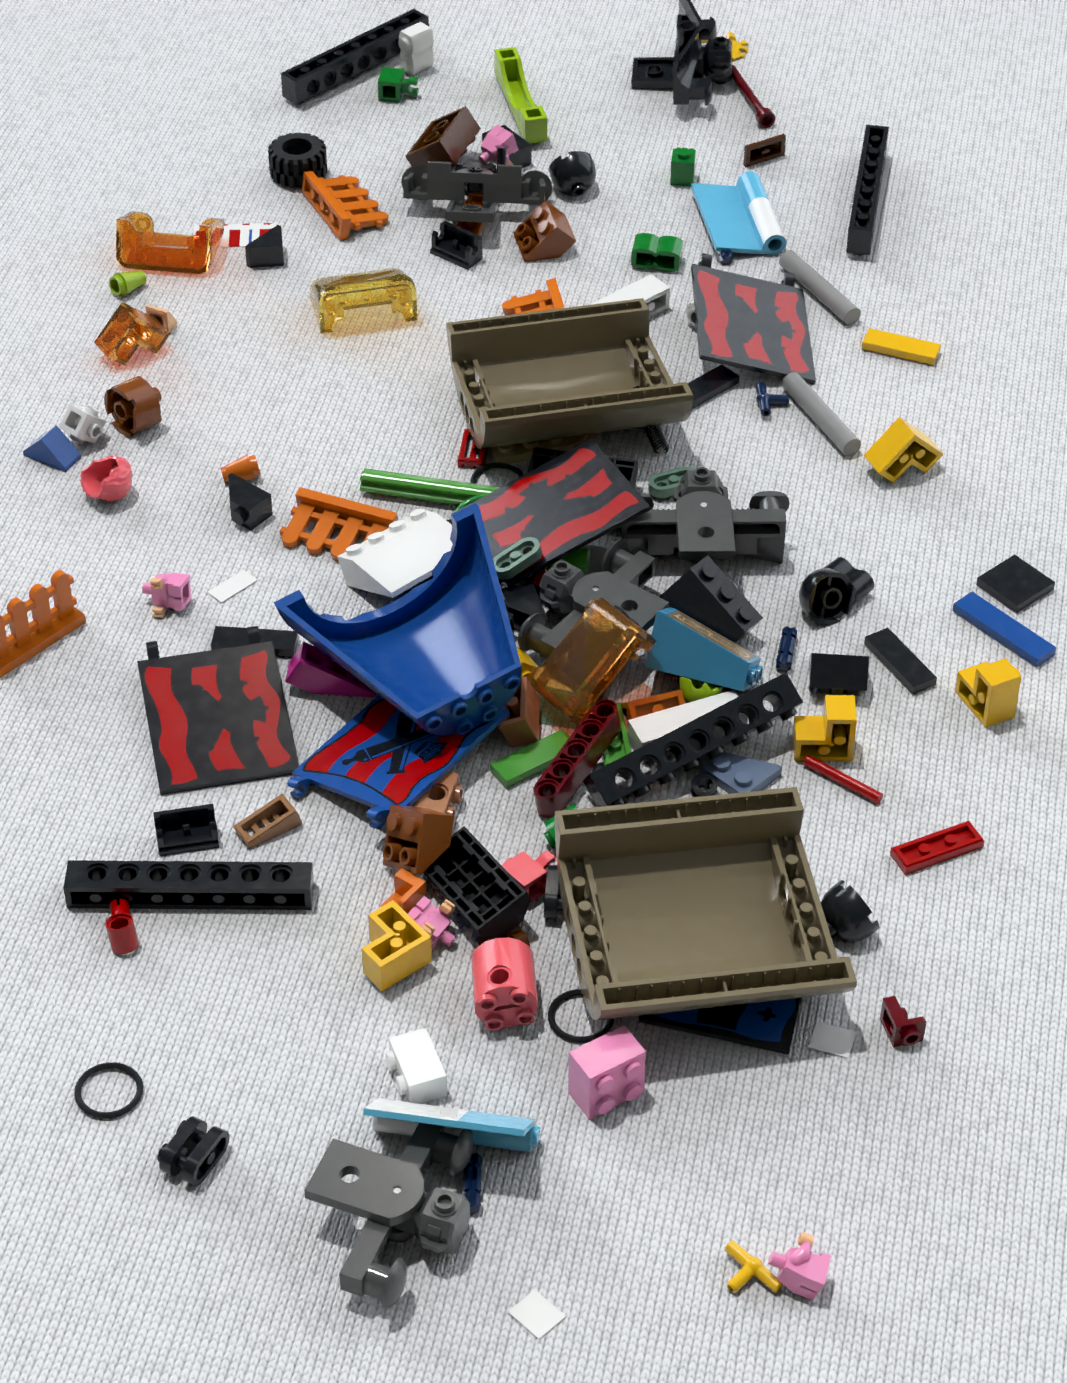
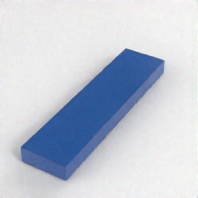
(1004, 629)

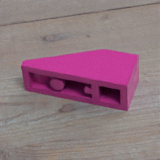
(320, 674)

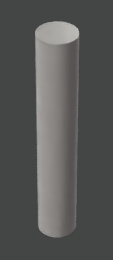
(820, 287)
(821, 414)

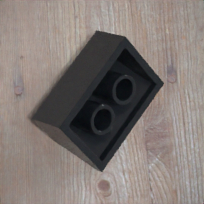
(713, 601)

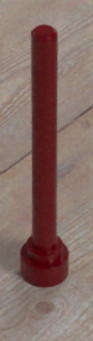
(764, 116)

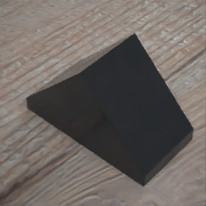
(266, 249)

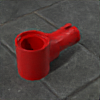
(121, 928)

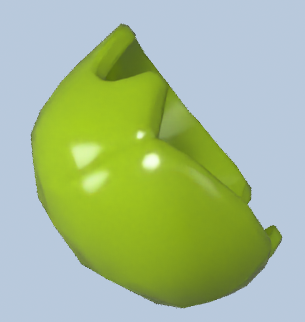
(695, 690)

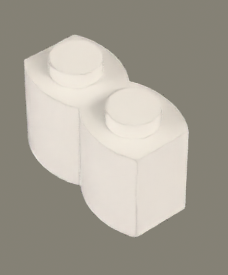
(416, 48)

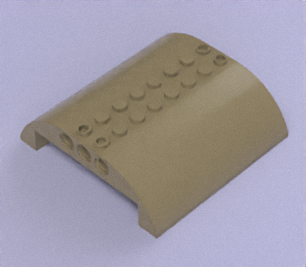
(562, 374)
(694, 904)

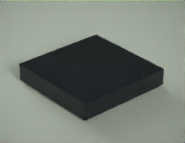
(1015, 583)

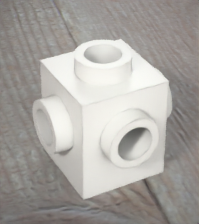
(82, 424)

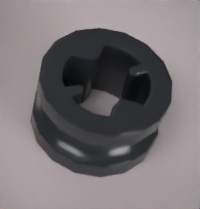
(706, 781)

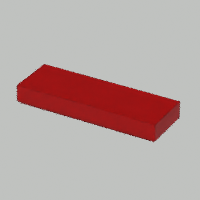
(937, 847)

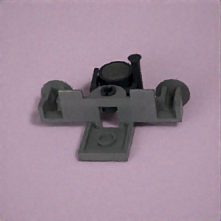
(505, 186)

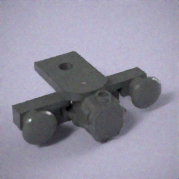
(568, 590)
(394, 1203)

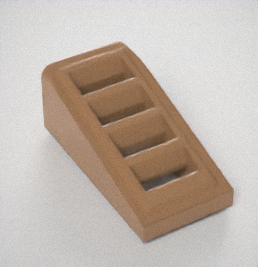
(270, 810)

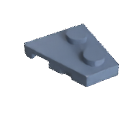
(741, 773)

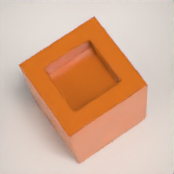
(408, 890)

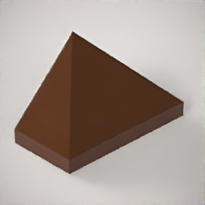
(764, 150)

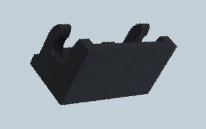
(457, 245)
(186, 830)

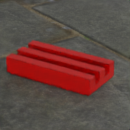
(471, 461)

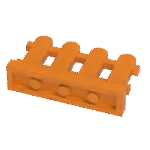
(342, 203)
(539, 299)
(329, 513)
(47, 624)

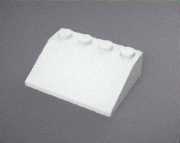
(399, 555)

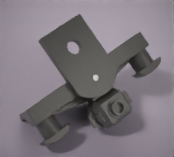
(708, 525)

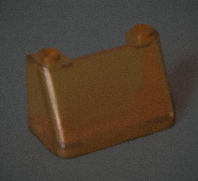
(146, 250)
(589, 659)

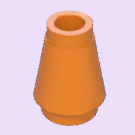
(244, 467)

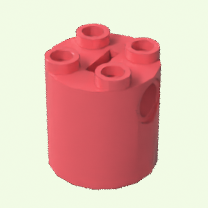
(504, 983)

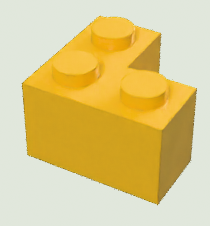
(900, 448)
(990, 691)
(827, 736)
(396, 946)

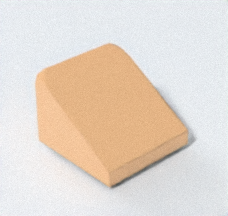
(162, 316)

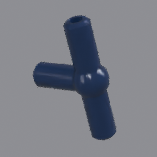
(765, 399)

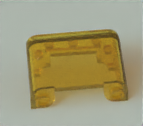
(360, 290)

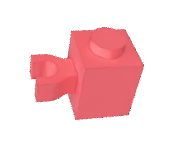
(530, 873)

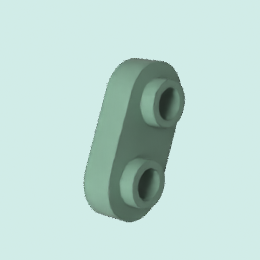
(662, 483)
(517, 557)

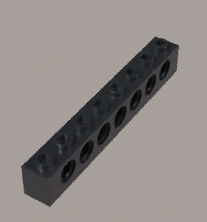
(347, 59)
(867, 190)
(778, 692)
(190, 885)

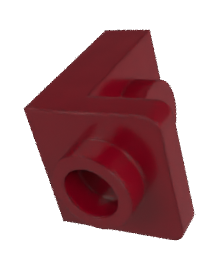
(897, 1025)

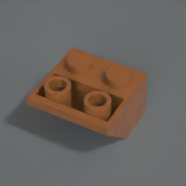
(544, 234)
(415, 837)

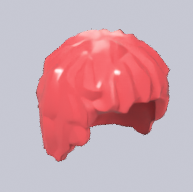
(107, 478)

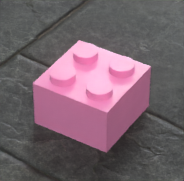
(606, 1072)

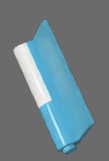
(740, 216)
(487, 1128)

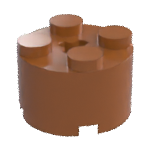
(133, 405)

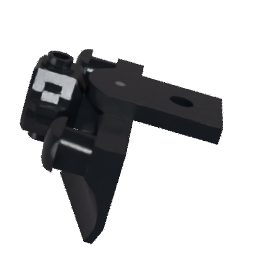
(690, 61)

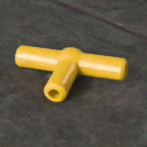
(751, 1267)

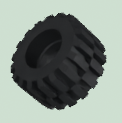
(293, 156)

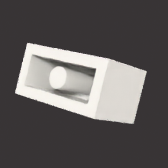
(417, 1067)

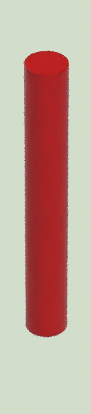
(843, 779)

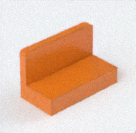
(653, 703)

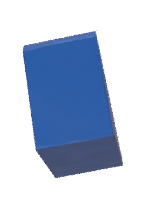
(53, 450)

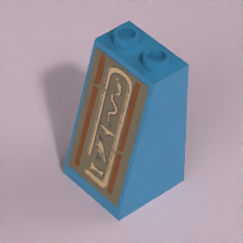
(700, 653)

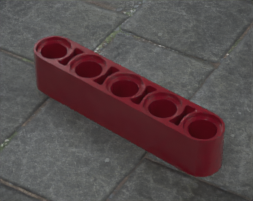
(577, 758)

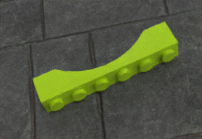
(527, 115)

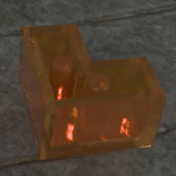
(129, 330)

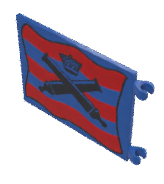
(385, 759)

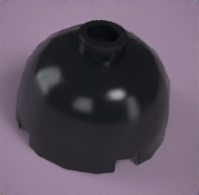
(573, 173)
(826, 595)
(847, 914)

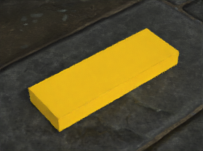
(901, 346)

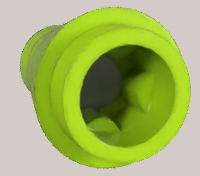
(126, 282)

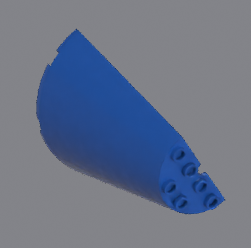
(438, 650)

